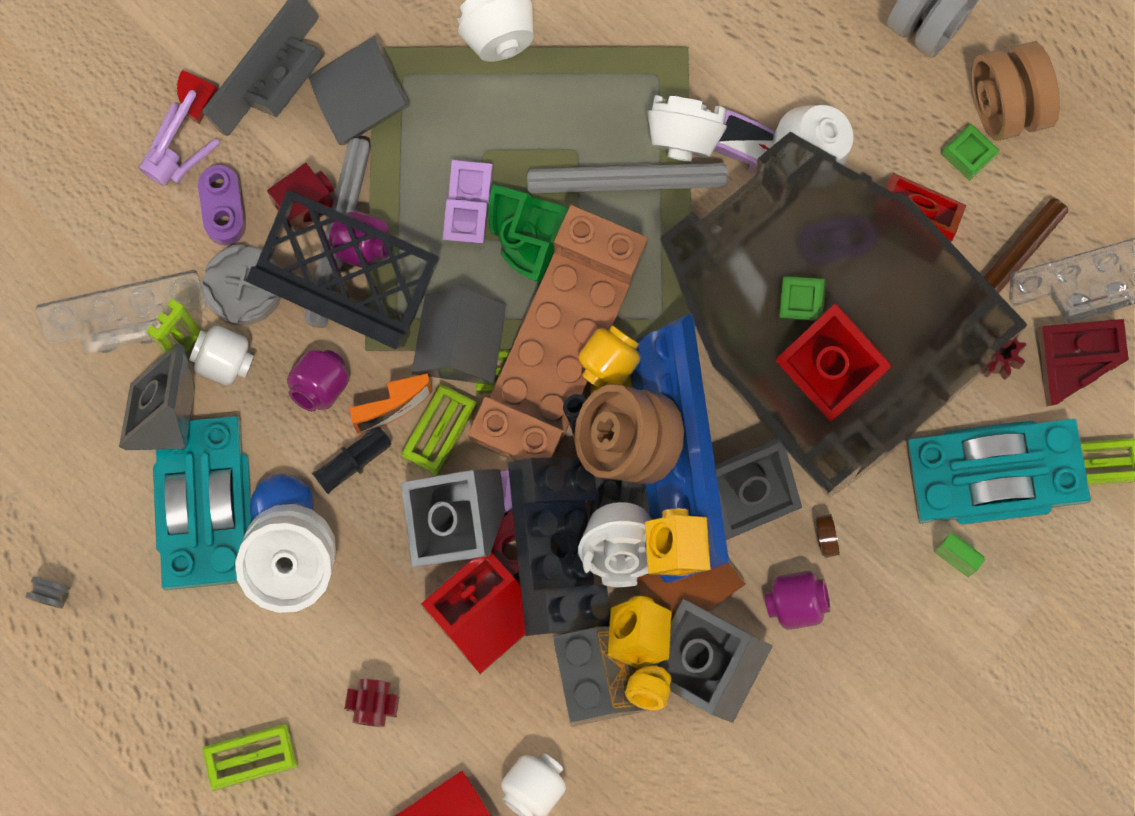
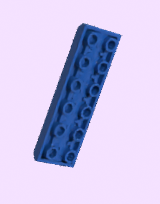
(673, 368)

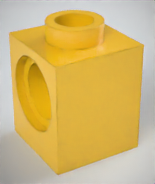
(677, 544)
(639, 632)

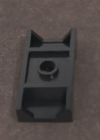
(550, 503)

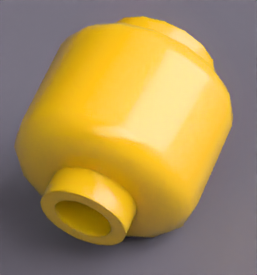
(609, 357)

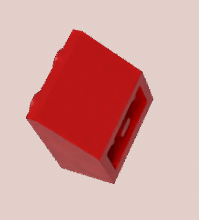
(479, 611)

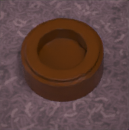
(827, 536)

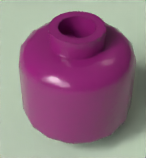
(373, 249)
(317, 380)
(798, 600)

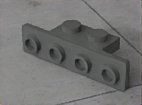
(269, 70)

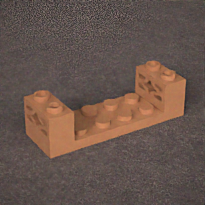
(576, 297)

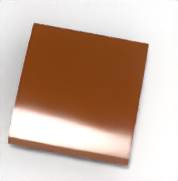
(703, 589)

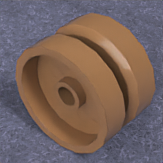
(1015, 90)
(629, 434)

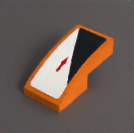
(404, 397)

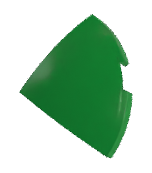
(525, 229)

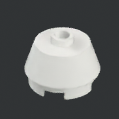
(496, 27)
(820, 126)
(685, 127)
(616, 544)

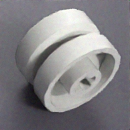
(286, 558)

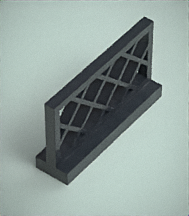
(337, 305)

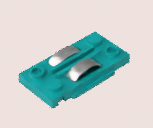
(998, 472)
(202, 505)

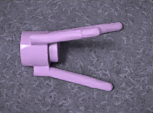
(160, 161)

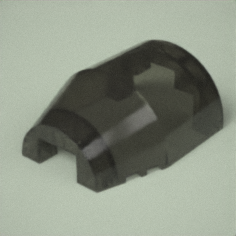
(879, 265)

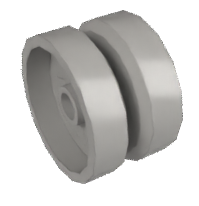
(936, 18)

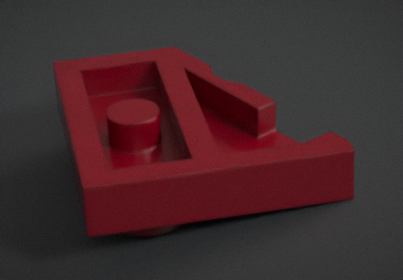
(1079, 355)

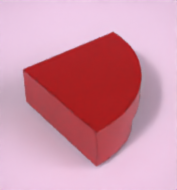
(204, 93)

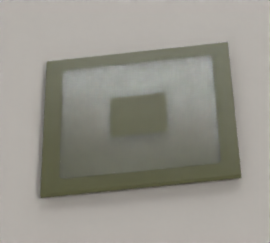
(520, 116)

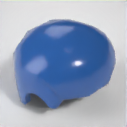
(280, 490)

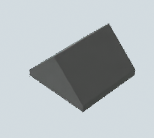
(459, 336)
(160, 405)
(756, 488)

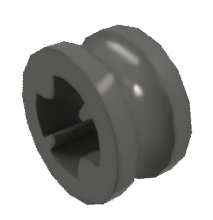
(47, 592)

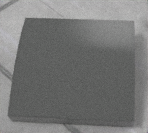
(358, 91)

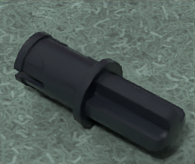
(352, 459)

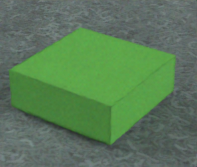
(970, 152)
(802, 298)
(960, 555)

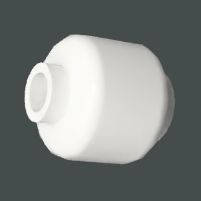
(221, 355)
(533, 785)

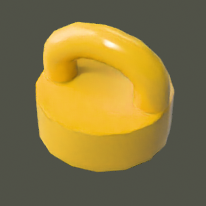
(647, 690)

